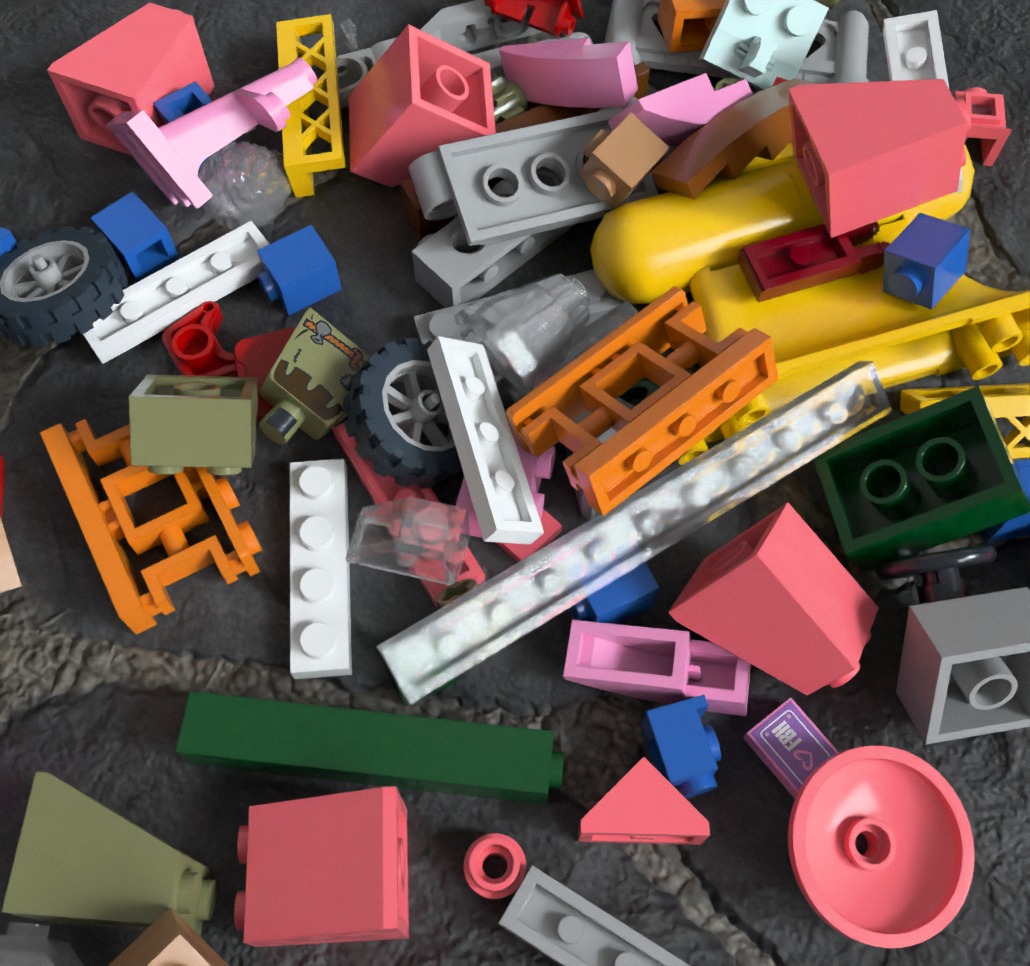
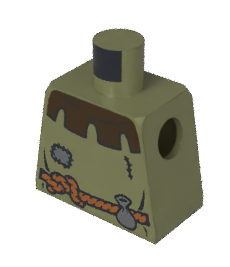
(310, 380)

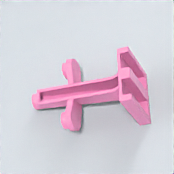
(177, 149)

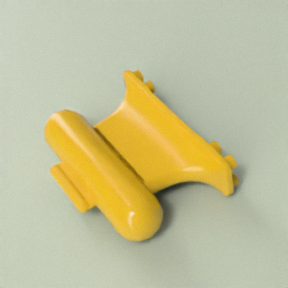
(817, 330)

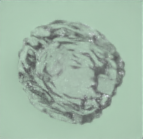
(245, 184)

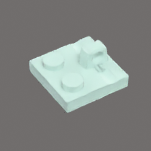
(763, 39)

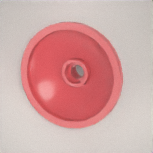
(915, 853)

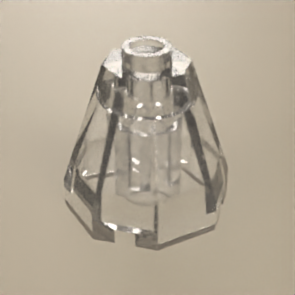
(527, 329)

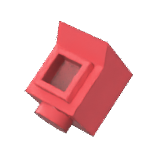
(987, 121)

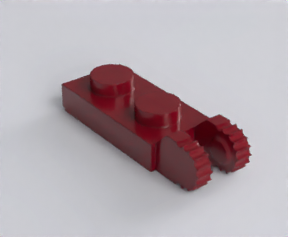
(808, 259)

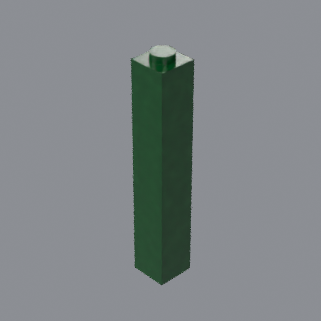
(370, 748)

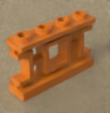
(663, 423)
(112, 520)

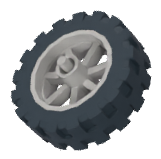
(58, 285)
(394, 440)

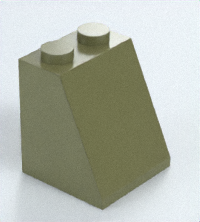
(99, 868)

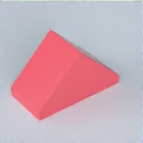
(644, 810)

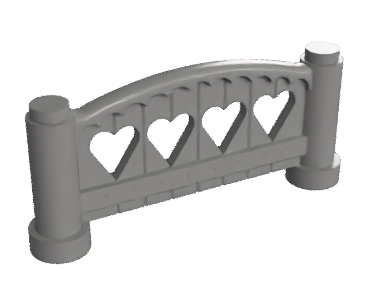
(838, 60)

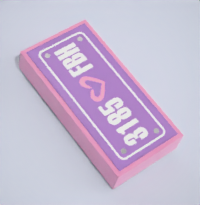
(789, 745)

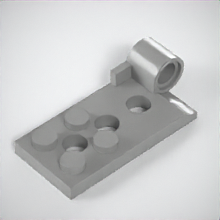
(458, 175)

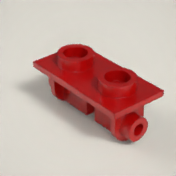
(548, 15)

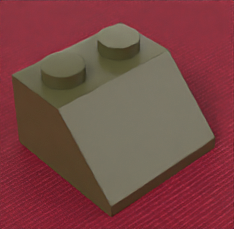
(194, 423)

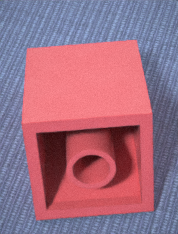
(130, 70)
(415, 101)
(877, 147)
(781, 604)
(325, 870)

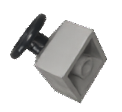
(962, 653)

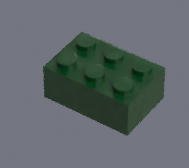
(921, 481)

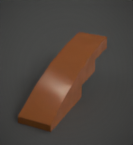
(730, 142)

